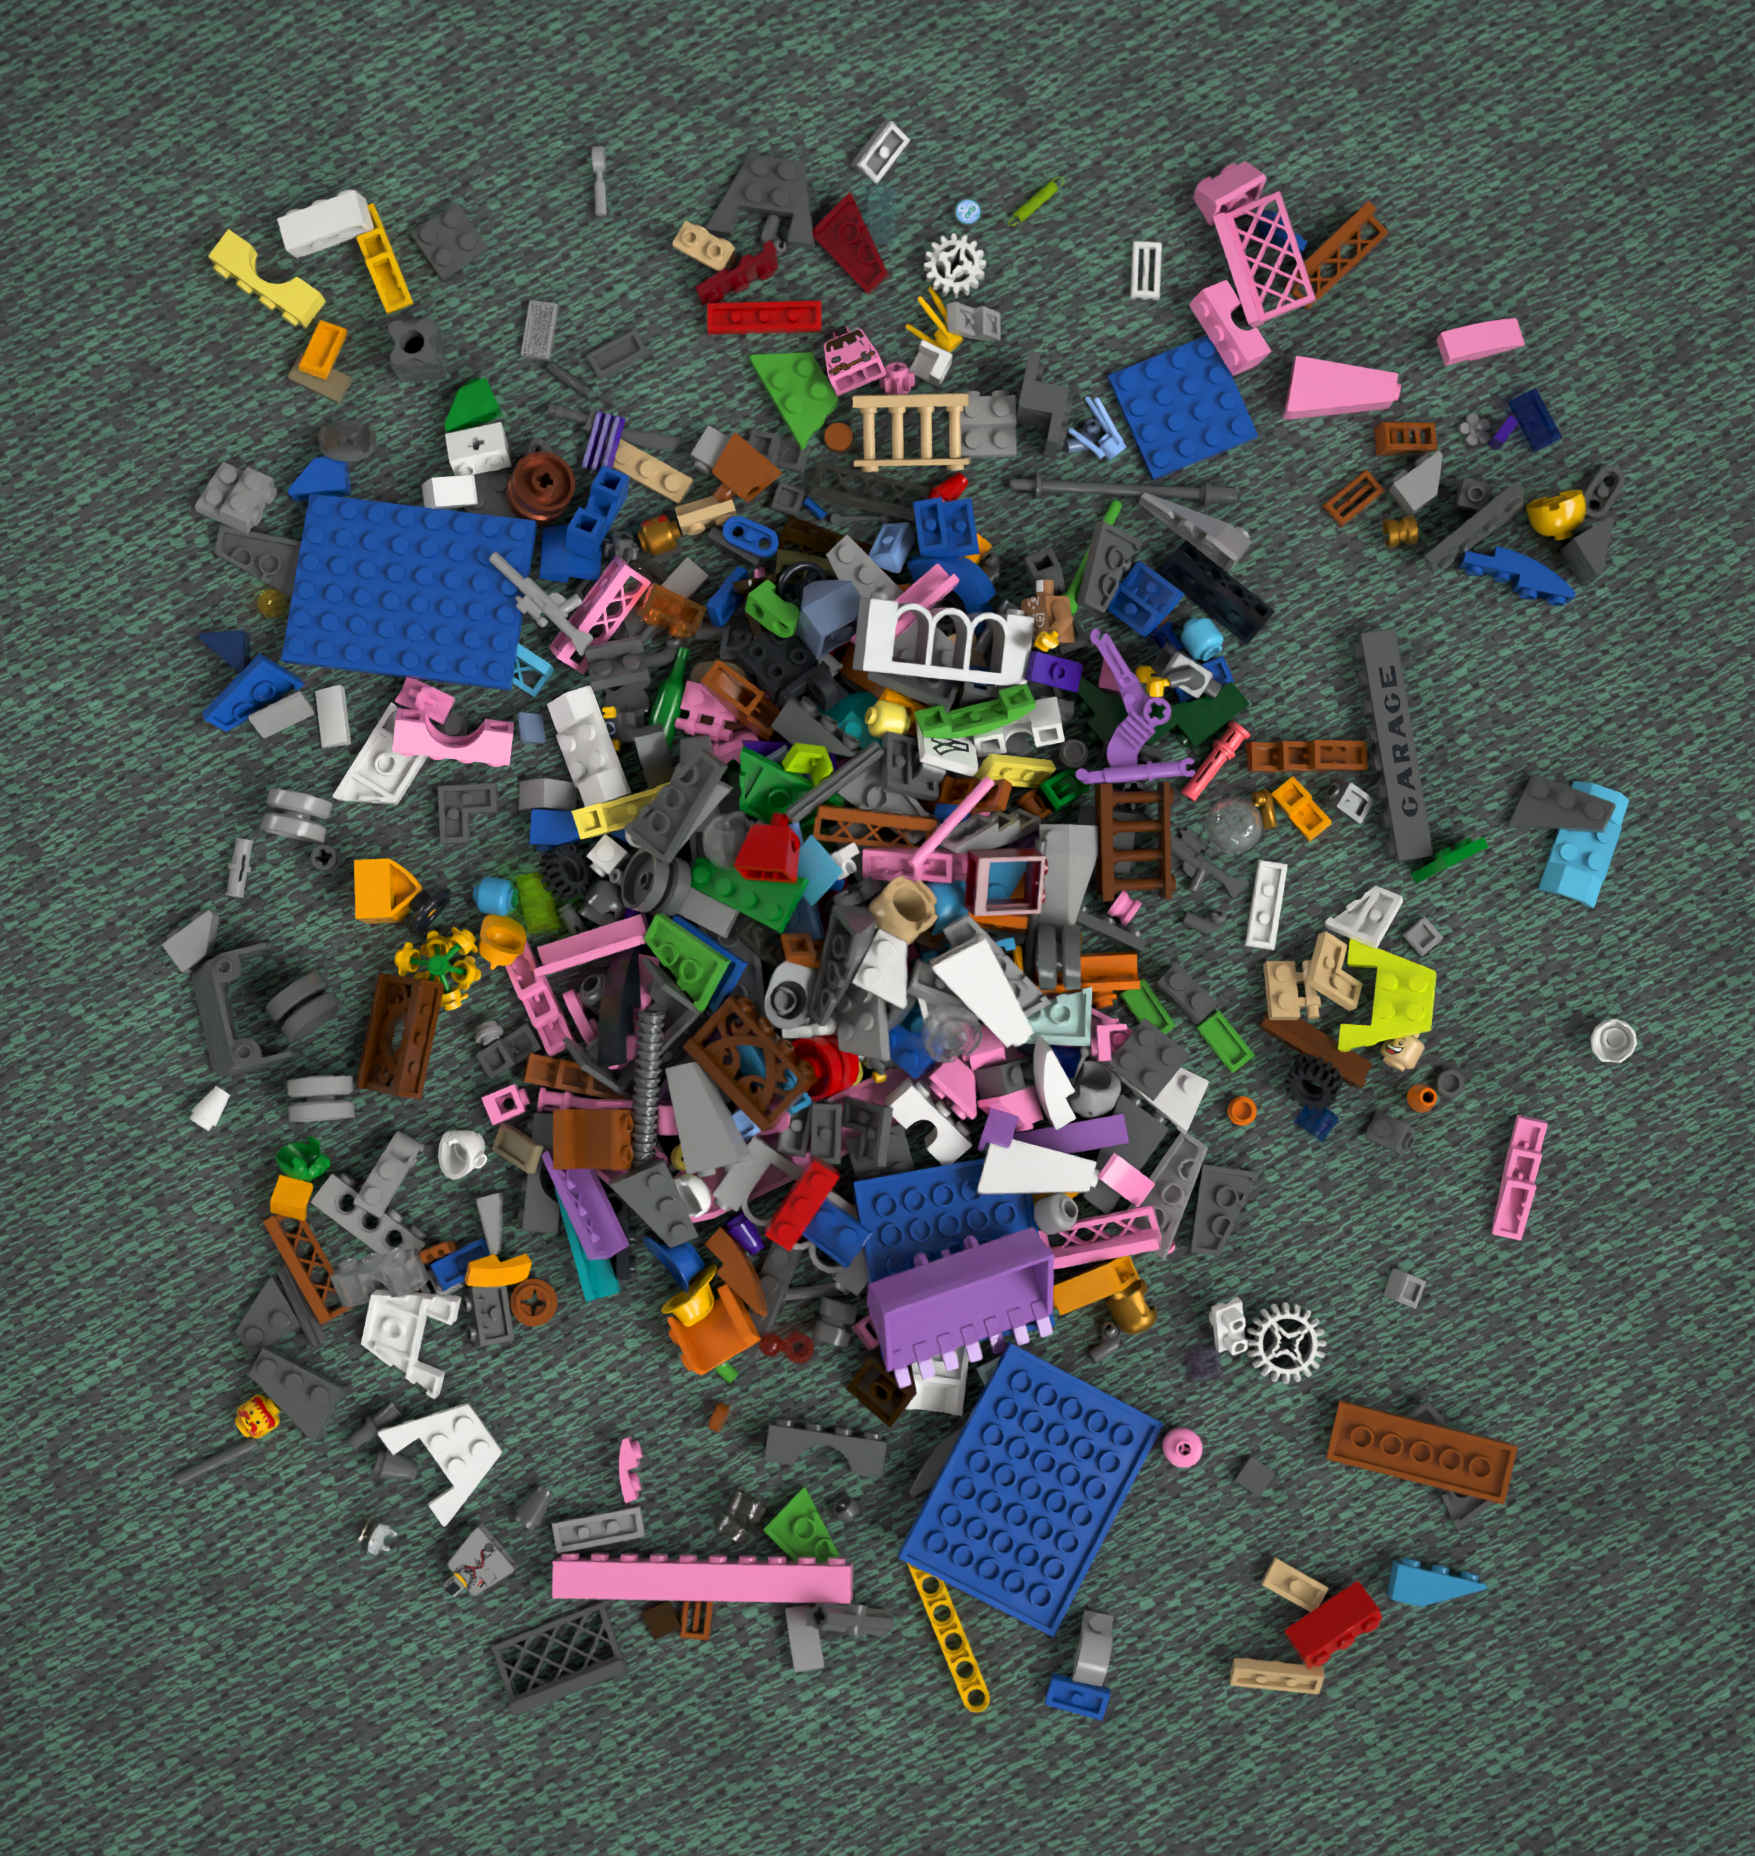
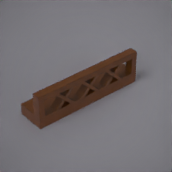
(1310, 1041)

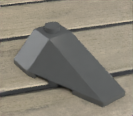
(844, 949)

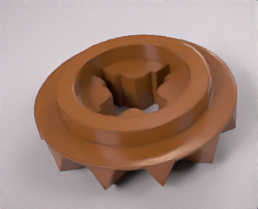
(524, 1312)

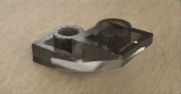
(762, 942)

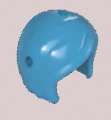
(949, 903)

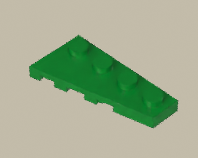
(761, 900)

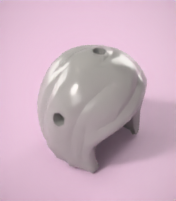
(1095, 1090)

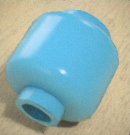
(1201, 639)

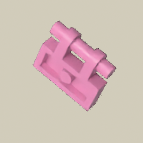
(700, 702)

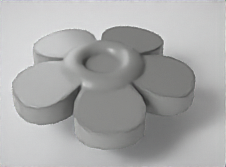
(1475, 430)

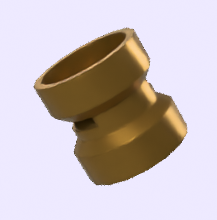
(1403, 531)

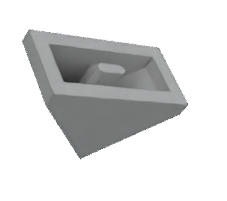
(547, 795)

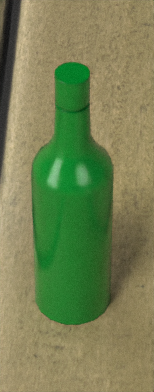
(669, 697)

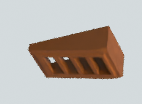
(1387, 439)

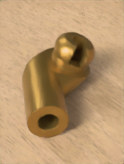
(1265, 802)

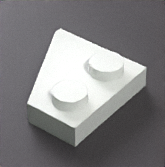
(1368, 917)
(885, 969)

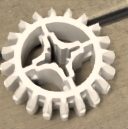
(1274, 1351)

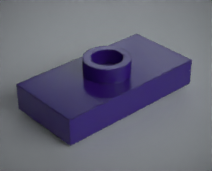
(1054, 671)

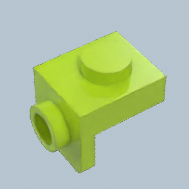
(809, 760)

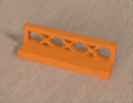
(1101, 972)

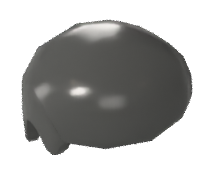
(606, 897)

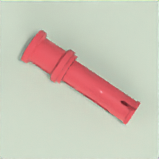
(1222, 750)

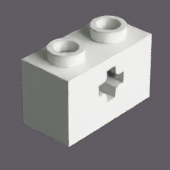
(478, 450)

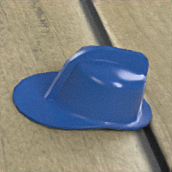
(680, 1260)

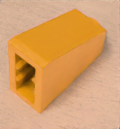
(1094, 1284)

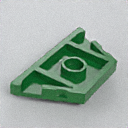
(771, 789)

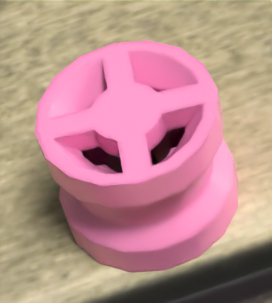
(1124, 908)

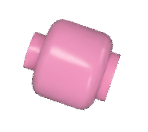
(1178, 1437)

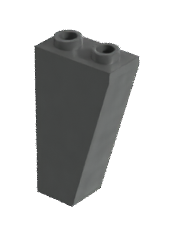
(1144, 1135)

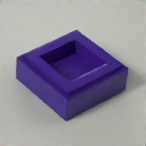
(1503, 433)

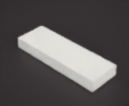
(1266, 905)

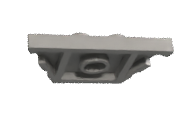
(863, 1023)

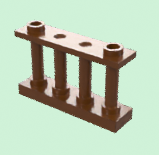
(1108, 827)

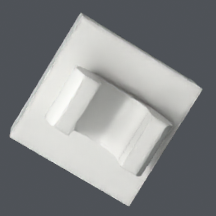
(842, 858)

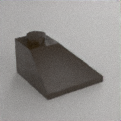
(880, 1391)

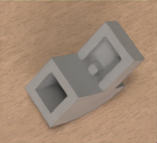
(1093, 1649)

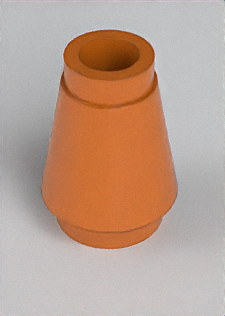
(1415, 1097)

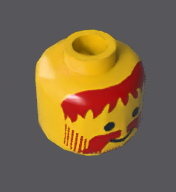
(257, 1416)

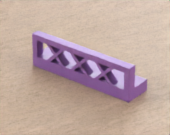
(591, 1203)

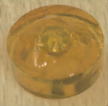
(272, 604)

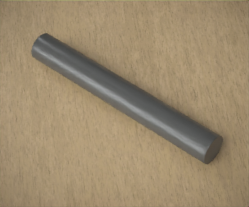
(216, 1461)

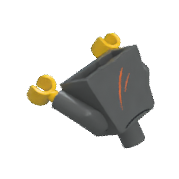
(1177, 671)

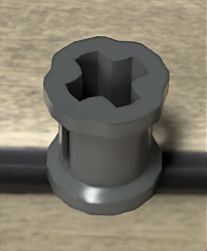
(319, 854)

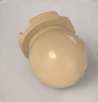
(904, 909)

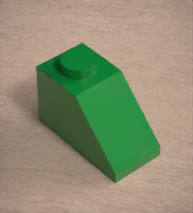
(472, 406)

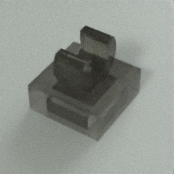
(374, 1534)

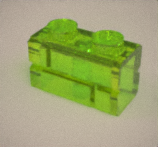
(537, 904)

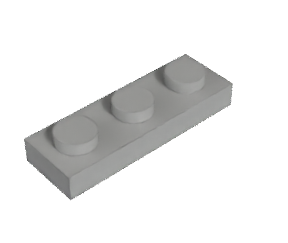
(598, 1529)

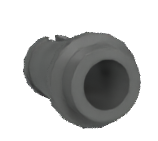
(571, 919)

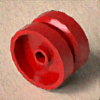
(833, 1067)

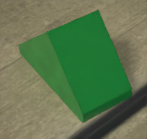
(1062, 789)

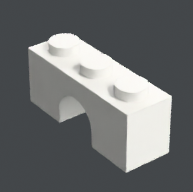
(1042, 723)
(913, 1102)

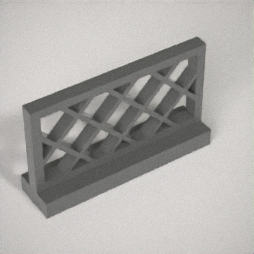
(570, 1683)

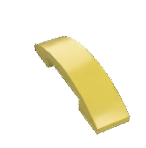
(612, 815)

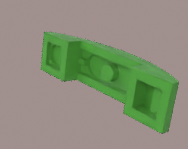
(977, 718)

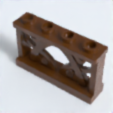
(419, 1015)
(738, 1089)

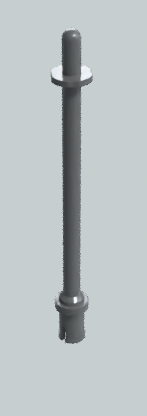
(1206, 493)

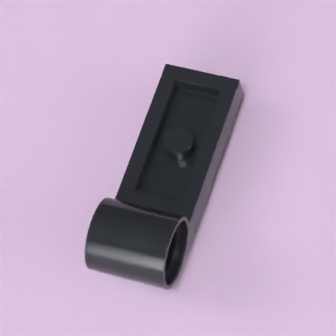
(625, 1261)

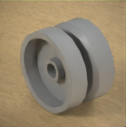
(296, 816)
(320, 1096)

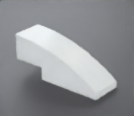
(1051, 1085)

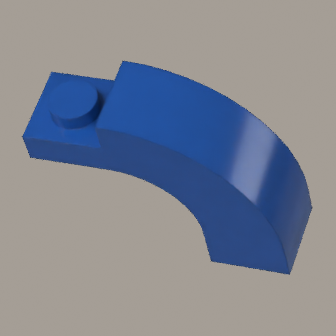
(973, 587)

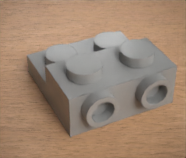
(989, 425)
(237, 497)

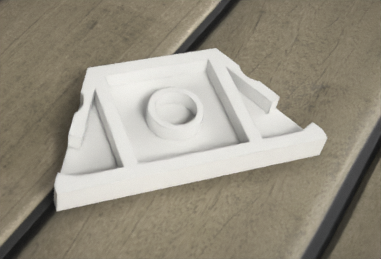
(377, 771)

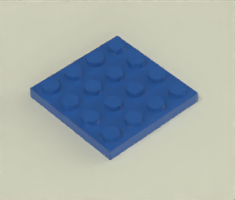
(1182, 407)

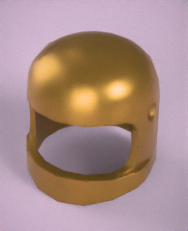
(1131, 1310)

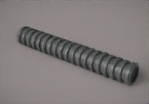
(646, 1087)

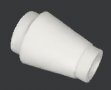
(210, 1108)

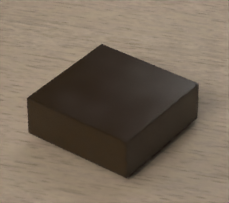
(661, 1619)

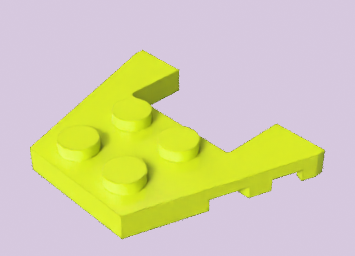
(1401, 998)

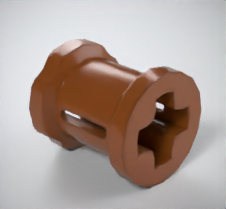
(1033, 804)

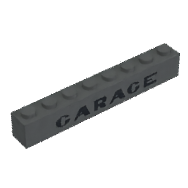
(1393, 745)

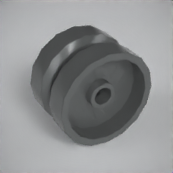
(655, 886)
(1058, 957)
(303, 1006)

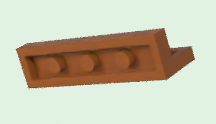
(1333, 246)
(871, 817)
(299, 1271)

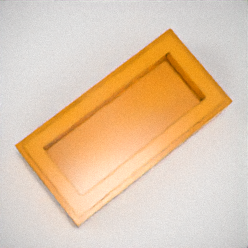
(323, 349)

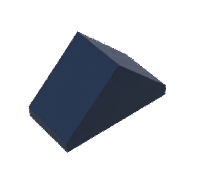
(230, 646)

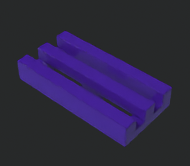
(599, 441)

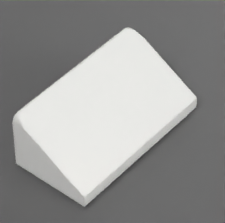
(333, 716)

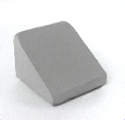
(1404, 1288)

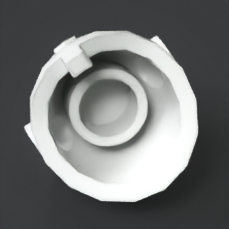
(461, 1153)

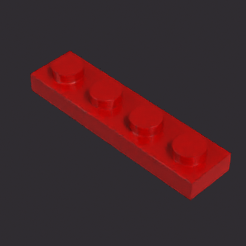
(764, 317)

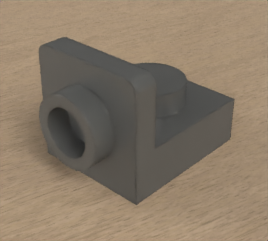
(1348, 800)

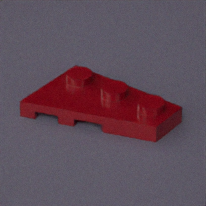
(851, 244)
(737, 280)

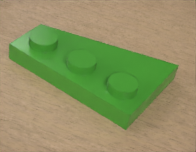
(688, 958)
(801, 1530)

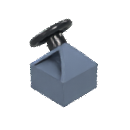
(826, 610)

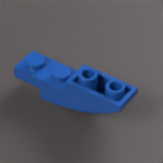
(1529, 575)

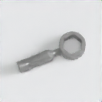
(599, 166)

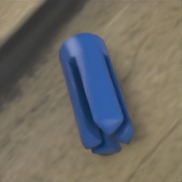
(814, 508)

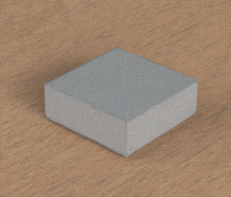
(1422, 936)

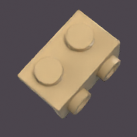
(704, 247)
(704, 513)

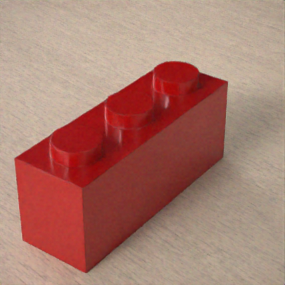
(802, 1203)
(1334, 1625)

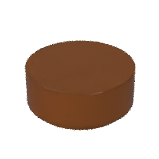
(838, 437)
(719, 1417)

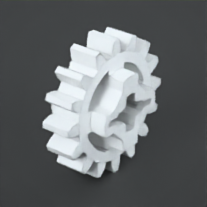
(965, 269)

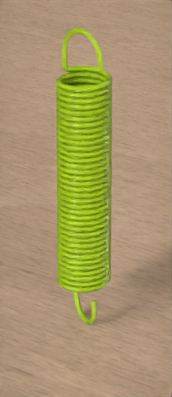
(1036, 201)

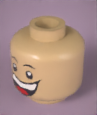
(1402, 1052)

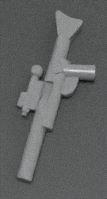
(538, 602)

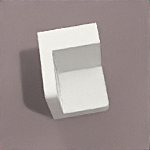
(931, 363)

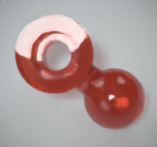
(772, 1345)

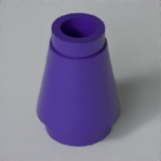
(744, 1232)

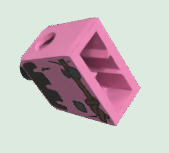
(851, 360)

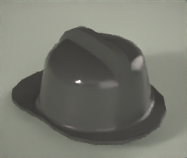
(789, 995)

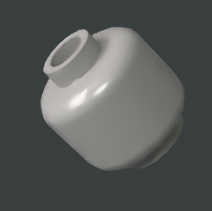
(1055, 1213)

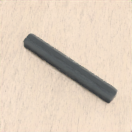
(834, 782)

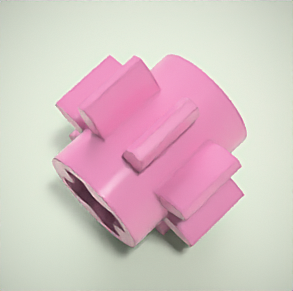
(898, 379)

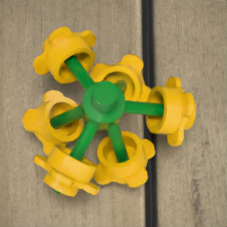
(438, 951)

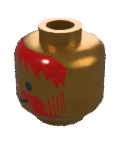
(658, 535)

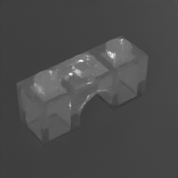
(398, 1270)

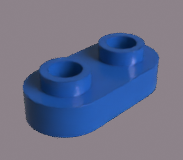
(752, 535)

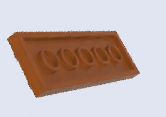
(1422, 1451)

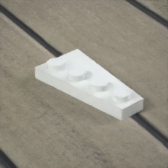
(1178, 1098)

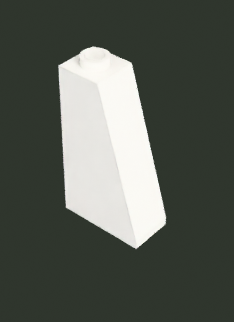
(981, 984)
(1034, 1170)

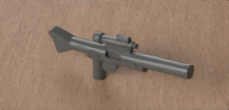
(1195, 864)

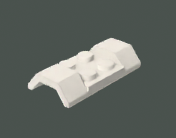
(588, 747)
(944, 1390)

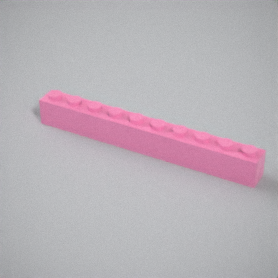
(703, 1579)

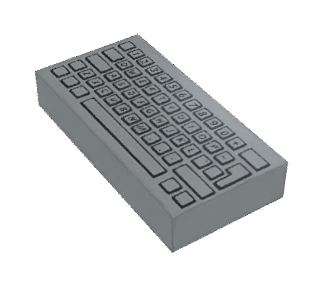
(539, 330)

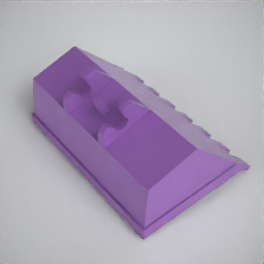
(962, 1302)

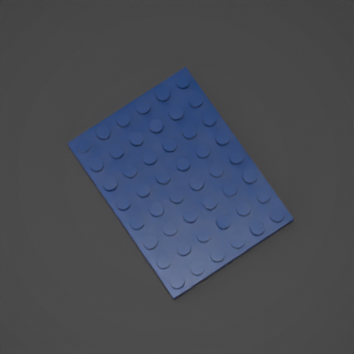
(408, 592)
(1030, 1489)

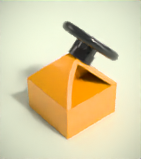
(389, 892)

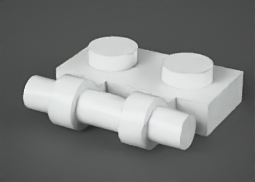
(810, 1028)

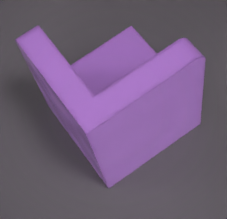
(998, 1129)

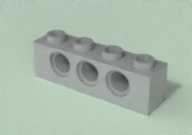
(330, 1201)

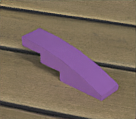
(1079, 1135)

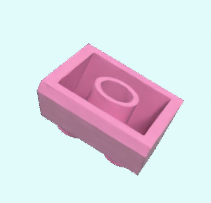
(1229, 191)

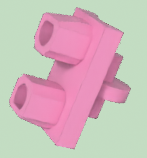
(422, 697)

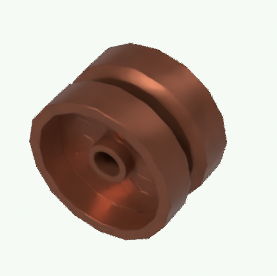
(540, 487)

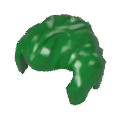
(303, 1160)

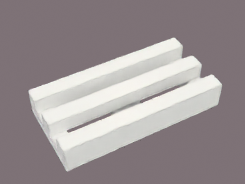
(1145, 294)

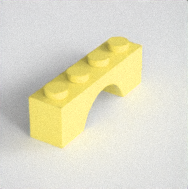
(294, 298)

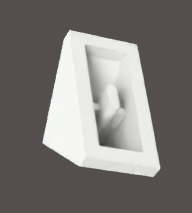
(449, 492)

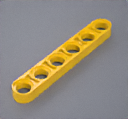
(942, 1629)

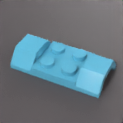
(1582, 859)

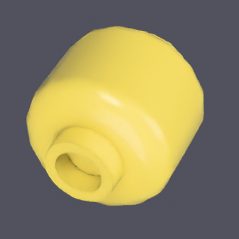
(887, 717)

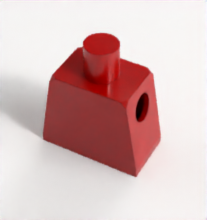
(770, 852)

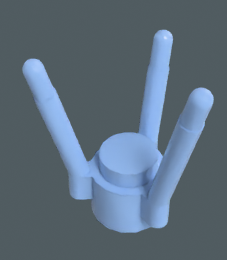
(1111, 442)

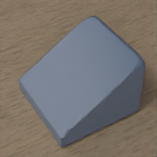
(531, 728)

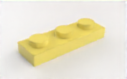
(1016, 770)

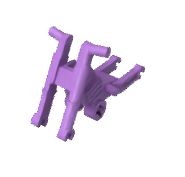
(1133, 730)

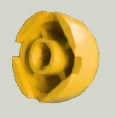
(1557, 514)

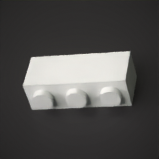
(325, 223)

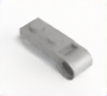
(388, 1174)

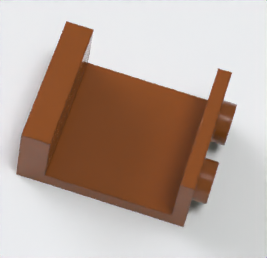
(592, 1139)

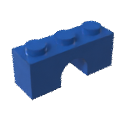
(592, 524)
(909, 1052)

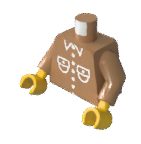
(1051, 617)

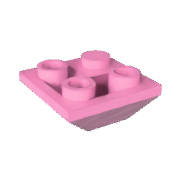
(958, 1085)

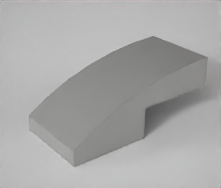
(973, 323)
(804, 1641)

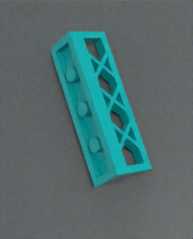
(596, 1276)

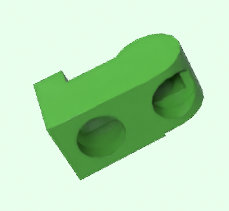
(772, 610)

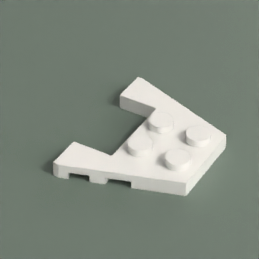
(396, 1331)
(458, 1445)

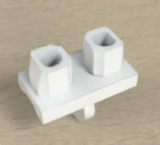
(1229, 1326)

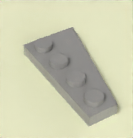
(1026, 993)
(1172, 1188)

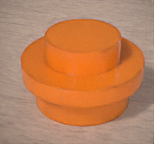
(1103, 999)
(1242, 1111)

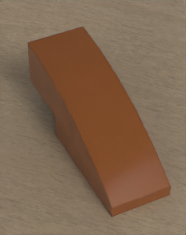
(741, 699)
(738, 1270)

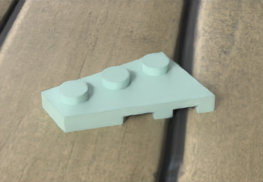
(1064, 1020)

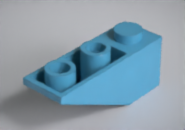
(1426, 1586)

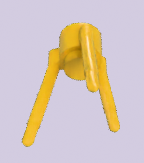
(944, 339)

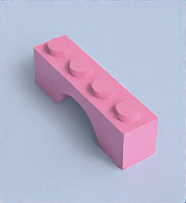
(418, 736)

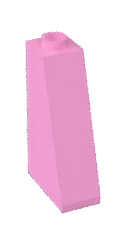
(1337, 388)

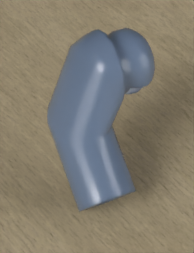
(1090, 430)

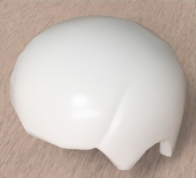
(1619, 1035)
(694, 1194)

